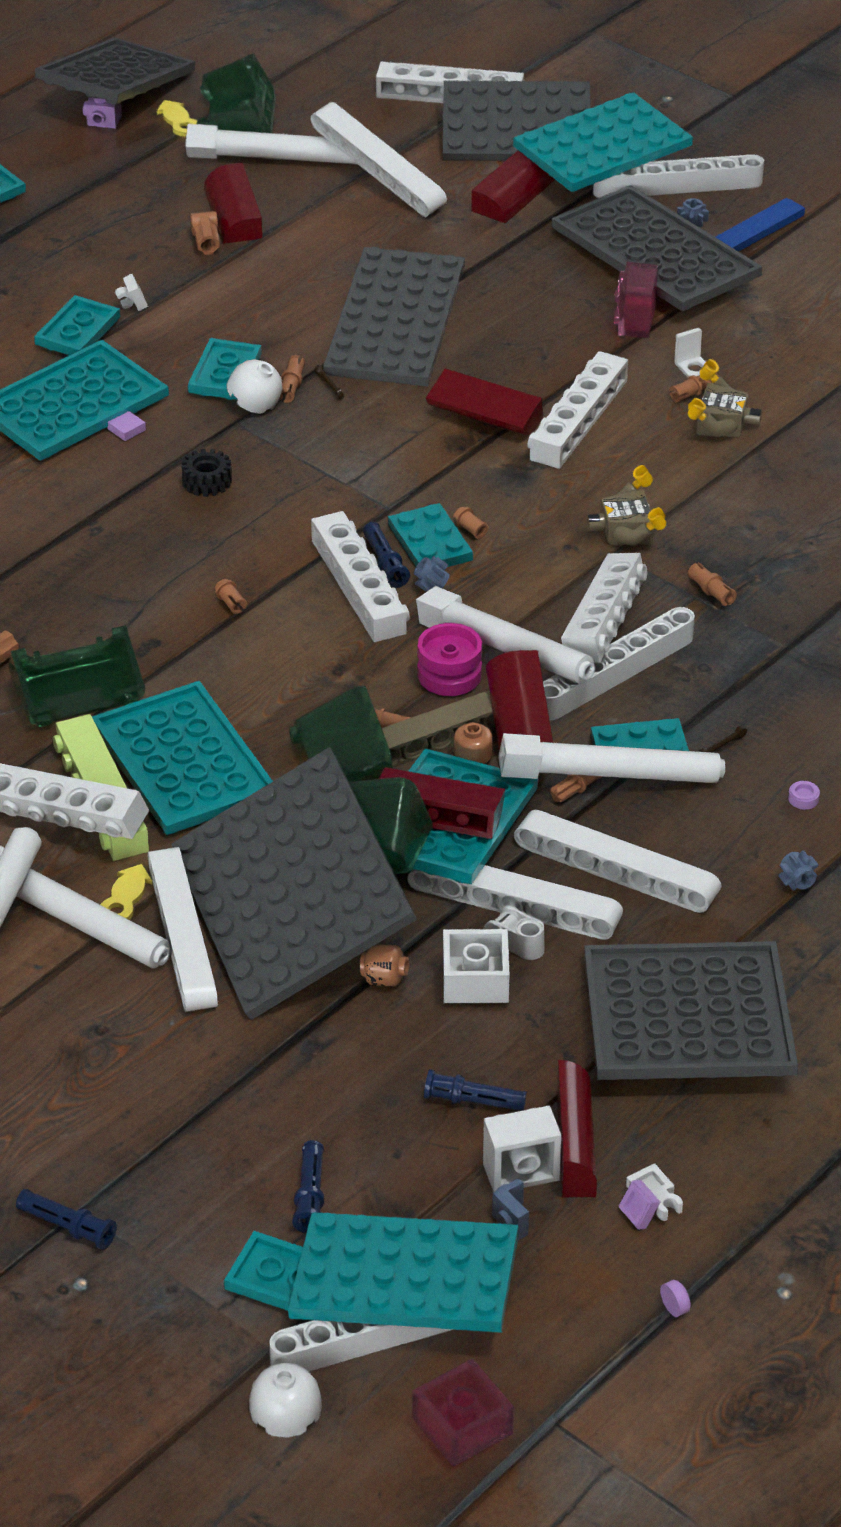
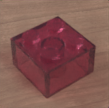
(636, 299)
(462, 1412)

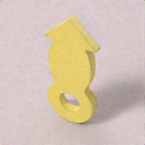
(176, 115)
(128, 890)

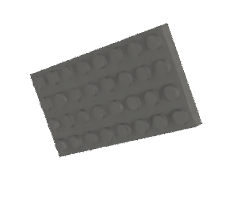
(641, 230)
(395, 316)

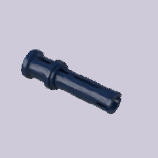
(388, 560)
(458, 1089)
(309, 1196)
(79, 1223)

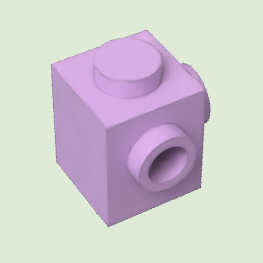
(101, 113)

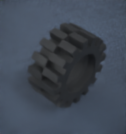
(206, 472)

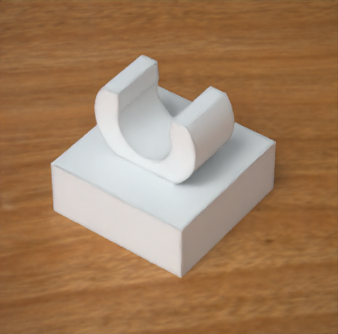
(132, 293)

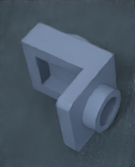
(508, 1206)

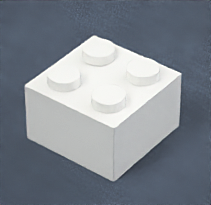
(476, 966)
(522, 1147)

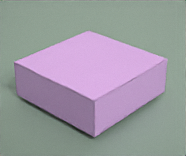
(126, 426)
(639, 1204)

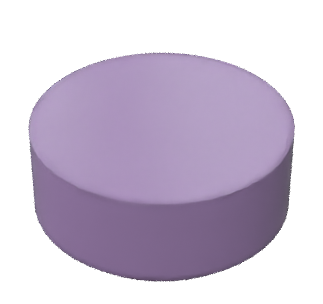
(804, 795)
(675, 1298)

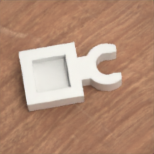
(660, 1187)

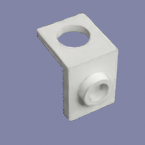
(688, 351)

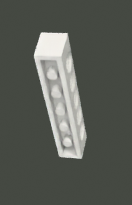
(426, 82)
(578, 409)
(359, 576)
(605, 604)
(71, 801)

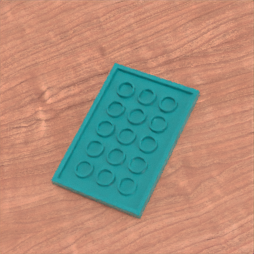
(602, 141)
(75, 399)
(181, 756)
(459, 854)
(405, 1272)

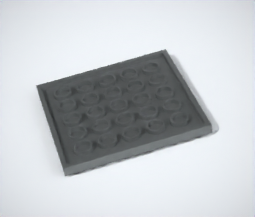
(689, 1011)

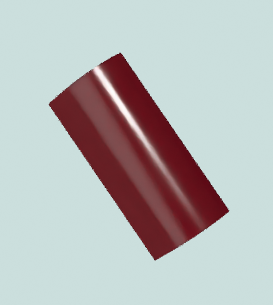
(509, 188)
(234, 203)
(486, 402)
(518, 695)
(457, 804)
(576, 1131)

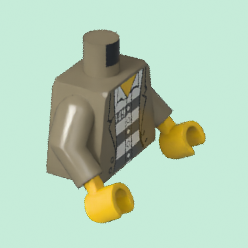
(722, 408)
(627, 514)

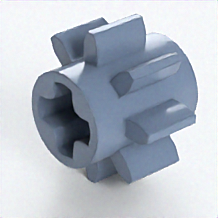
(694, 211)
(431, 573)
(798, 870)

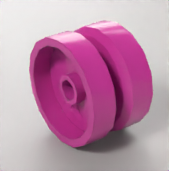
(449, 659)

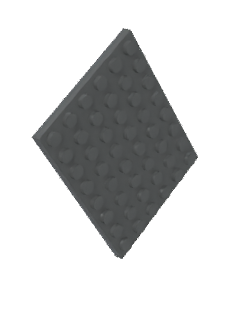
(292, 883)

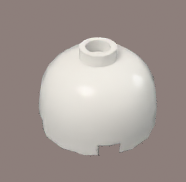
(255, 385)
(285, 1400)

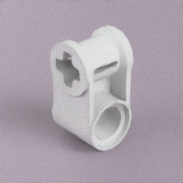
(524, 932)

